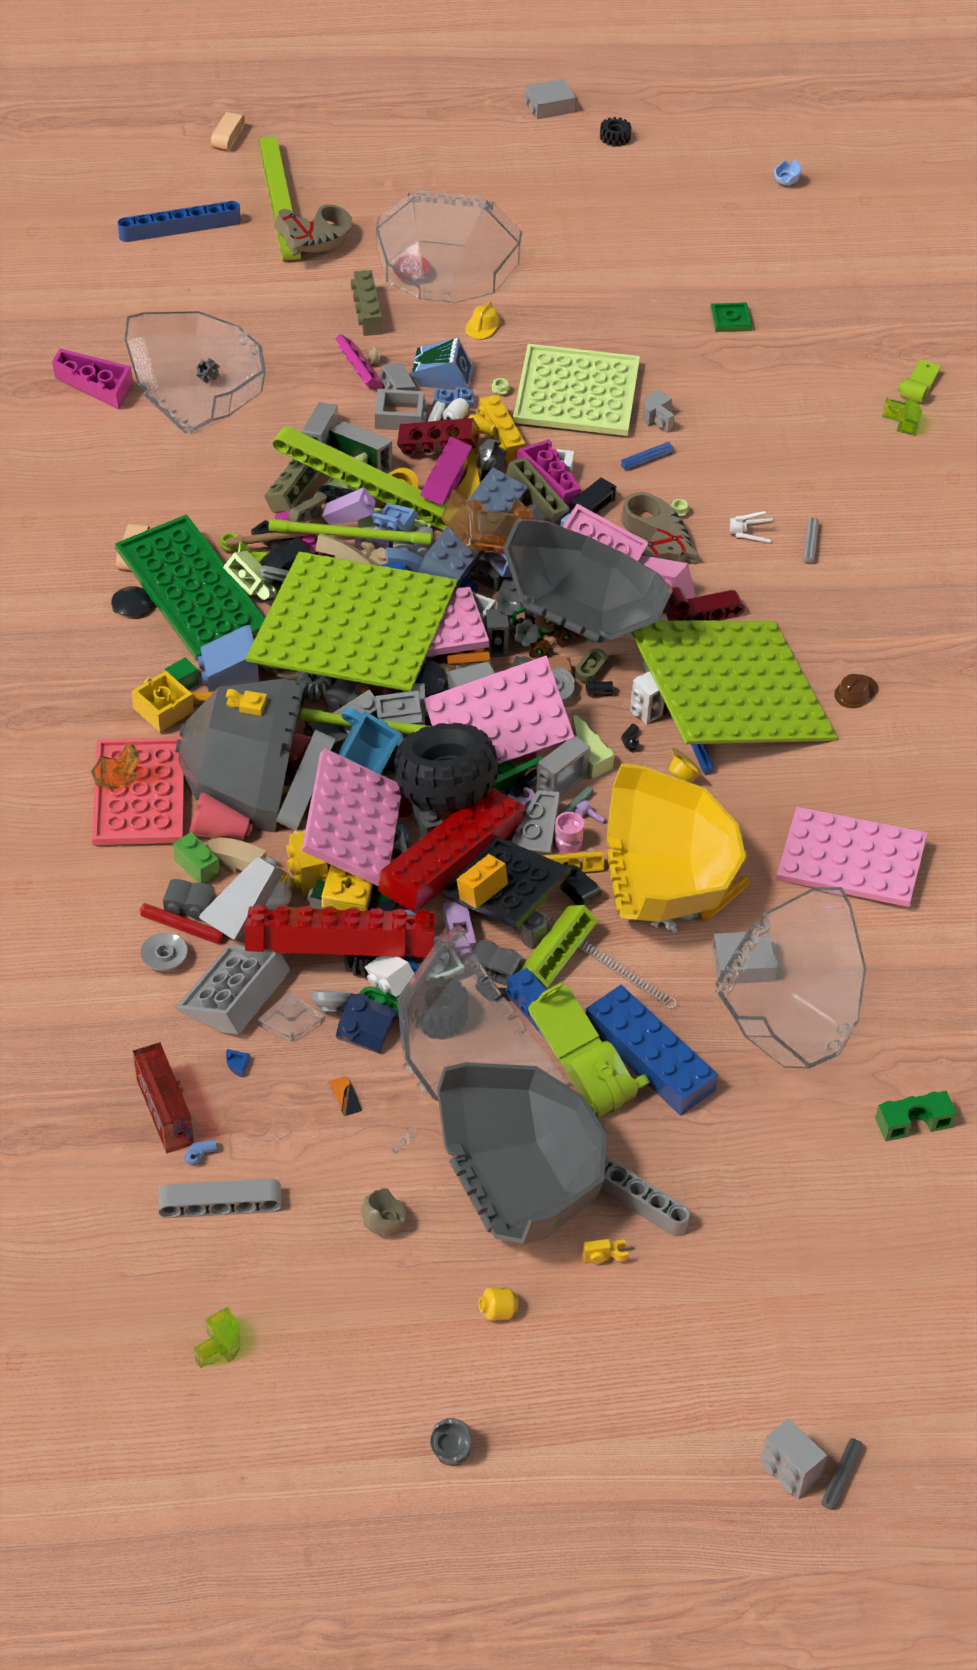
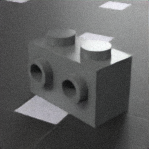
(497, 630)

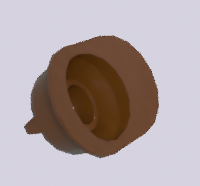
(855, 690)

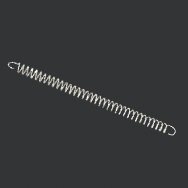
(619, 968)

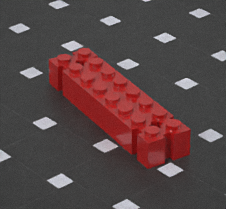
(339, 931)

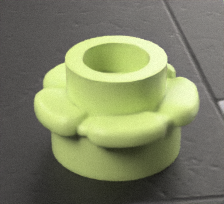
(500, 386)
(680, 507)

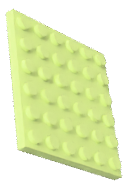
(576, 389)

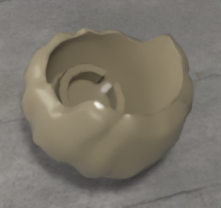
(383, 1212)

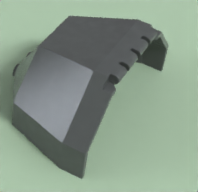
(582, 581)
(241, 754)
(521, 1147)

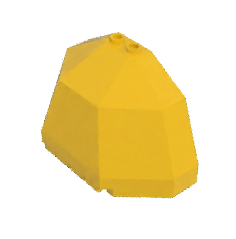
(669, 846)

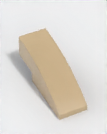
(340, 549)
(233, 853)

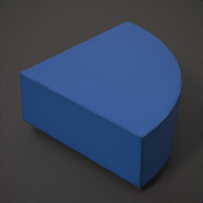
(237, 1061)

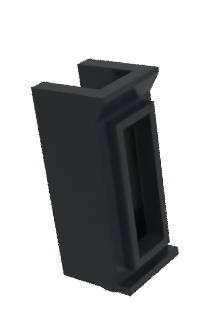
(596, 495)

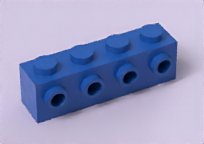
(523, 990)

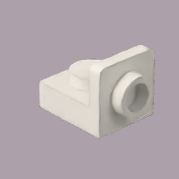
(568, 458)

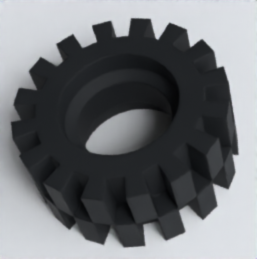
(615, 131)

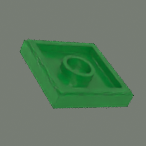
(731, 317)

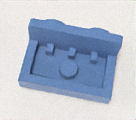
(394, 518)

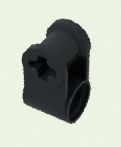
(580, 887)

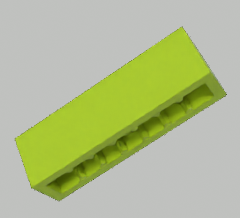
(560, 943)

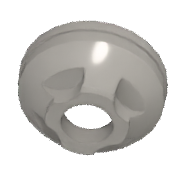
(330, 1000)

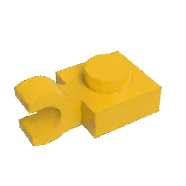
(249, 703)
(600, 1251)

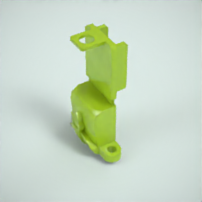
(588, 1062)

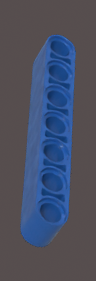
(179, 221)

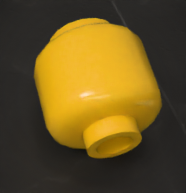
(498, 1303)

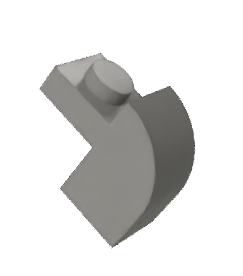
(658, 410)

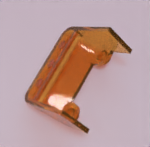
(480, 527)

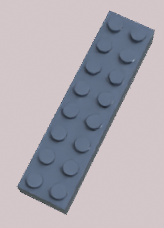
(449, 555)

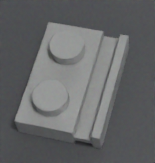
(400, 707)

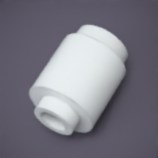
(456, 410)

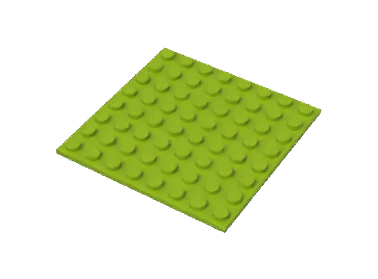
(353, 621)
(732, 682)

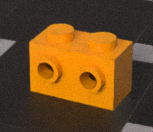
(482, 881)

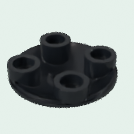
(131, 602)
(433, 676)

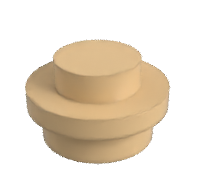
(373, 355)

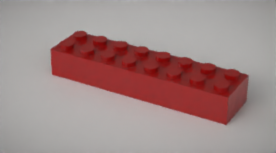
(448, 849)

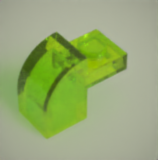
(907, 414)
(223, 1340)

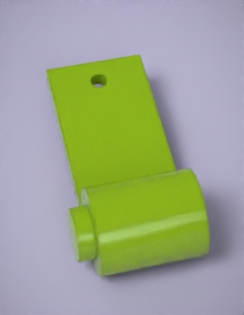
(920, 381)

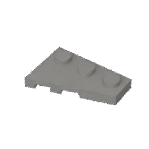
(538, 825)

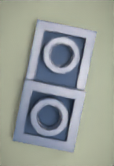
(447, 396)
(412, 560)

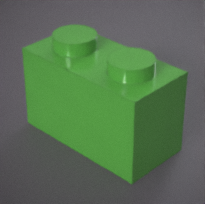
(196, 859)

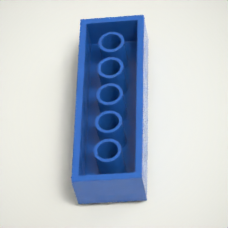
(652, 1049)

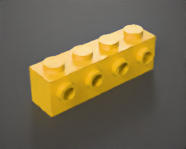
(506, 431)

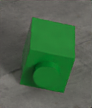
(184, 673)

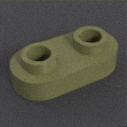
(591, 665)

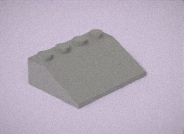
(234, 988)

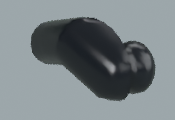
(628, 737)

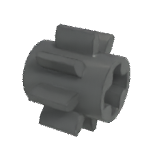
(207, 370)

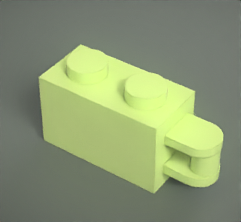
(245, 571)

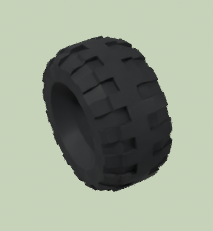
(446, 766)

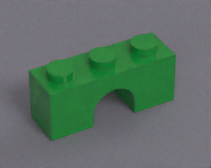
(933, 1109)

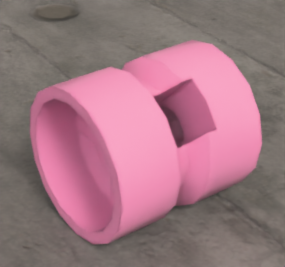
(568, 832)

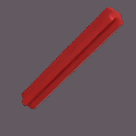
(181, 923)

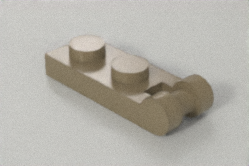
(308, 509)

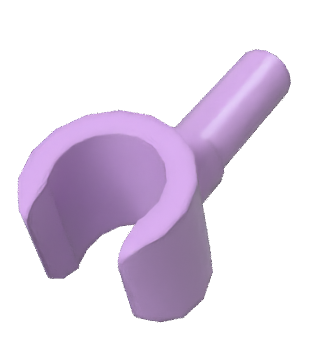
(585, 808)

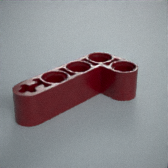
(703, 608)

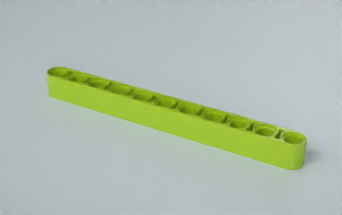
(276, 187)
(357, 474)

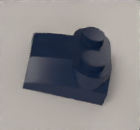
(365, 1023)

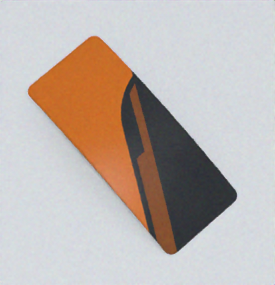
(345, 1095)

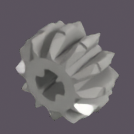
(316, 686)

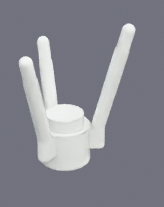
(739, 525)

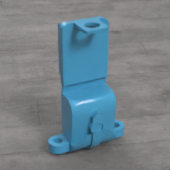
(369, 740)

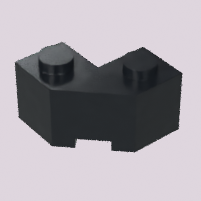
(284, 557)

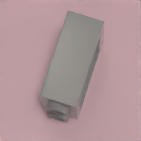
(399, 398)
(564, 767)

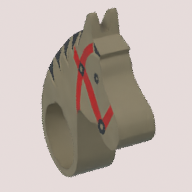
(315, 234)
(664, 530)

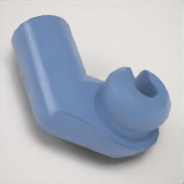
(198, 1150)

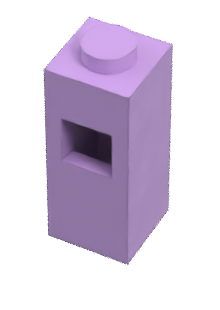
(349, 507)
(458, 914)

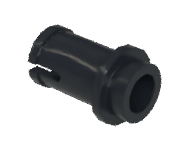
(599, 687)

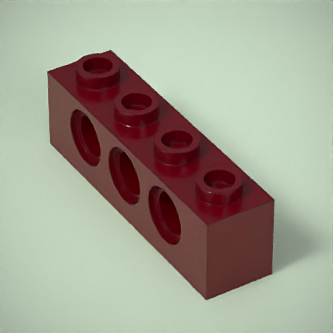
(434, 435)

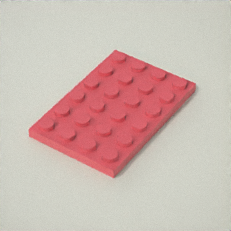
(150, 806)

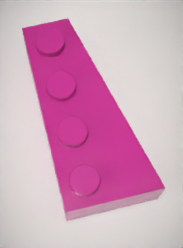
(94, 376)
(550, 467)
(446, 472)

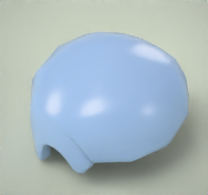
(787, 172)

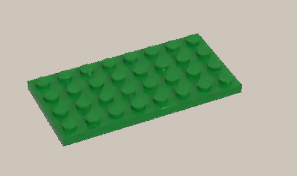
(189, 583)

